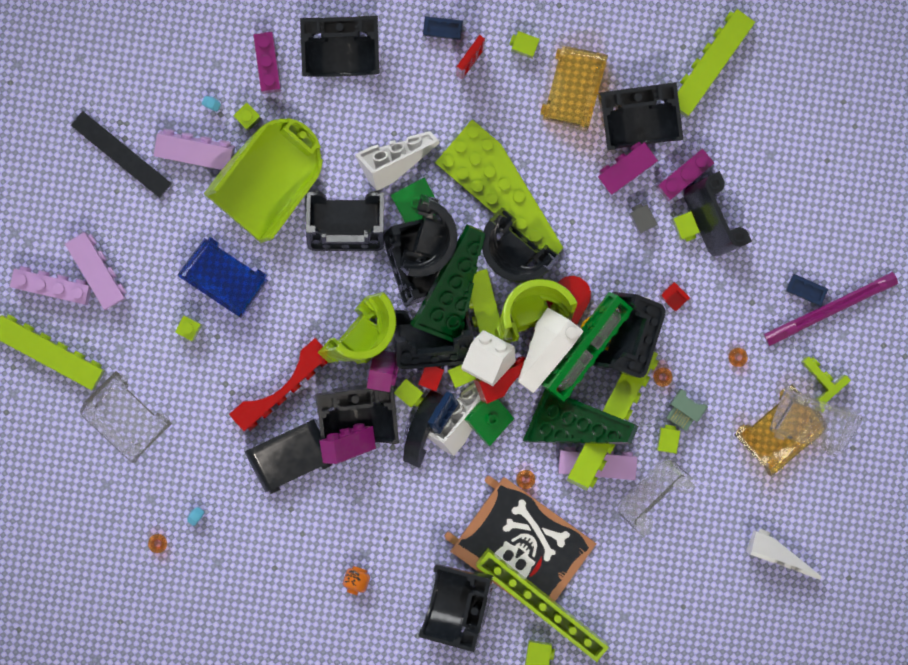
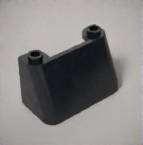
(709, 218)
(345, 223)
(396, 240)
(636, 338)
(422, 350)
(287, 456)

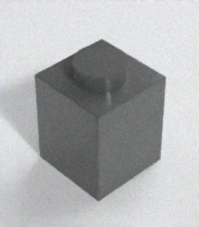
(642, 218)

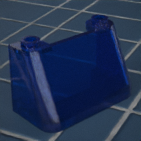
(223, 277)

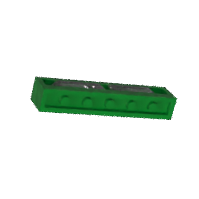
(596, 334)

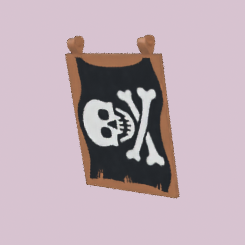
(522, 533)

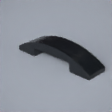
(420, 429)

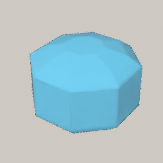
(211, 103)
(195, 515)

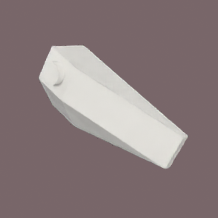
(388, 163)
(550, 343)
(457, 429)
(771, 550)

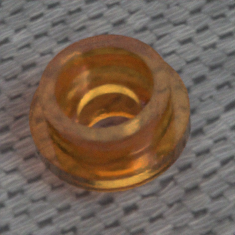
(731, 357)
(667, 381)
(531, 479)
(151, 543)

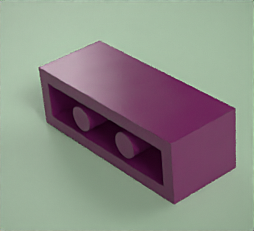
(267, 62)
(627, 167)
(685, 174)
(383, 371)
(347, 444)

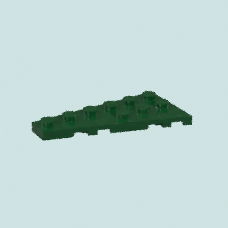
(451, 292)
(576, 423)

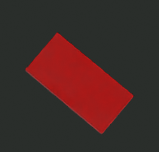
(470, 57)

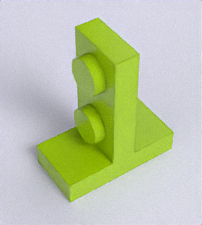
(825, 379)

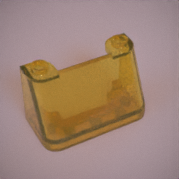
(574, 87)
(765, 448)

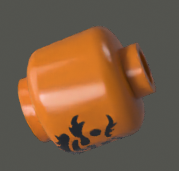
(356, 580)

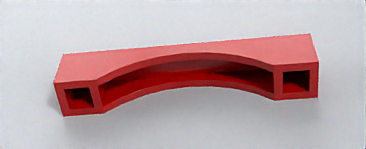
(491, 393)
(250, 411)

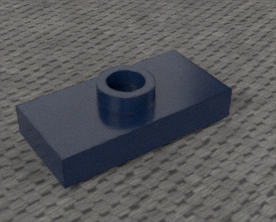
(442, 28)
(806, 290)
(443, 412)

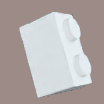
(489, 358)

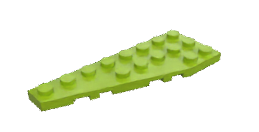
(490, 176)

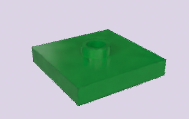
(408, 199)
(489, 420)

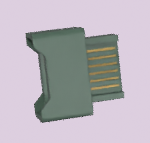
(685, 410)

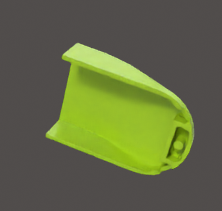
(268, 177)

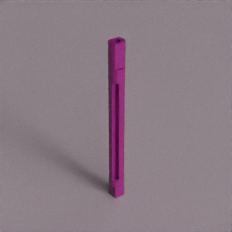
(794, 326)

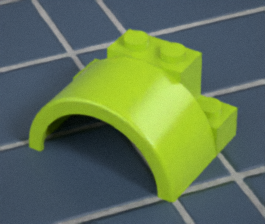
(528, 303)
(364, 337)

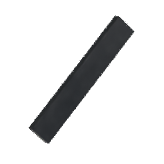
(121, 154)

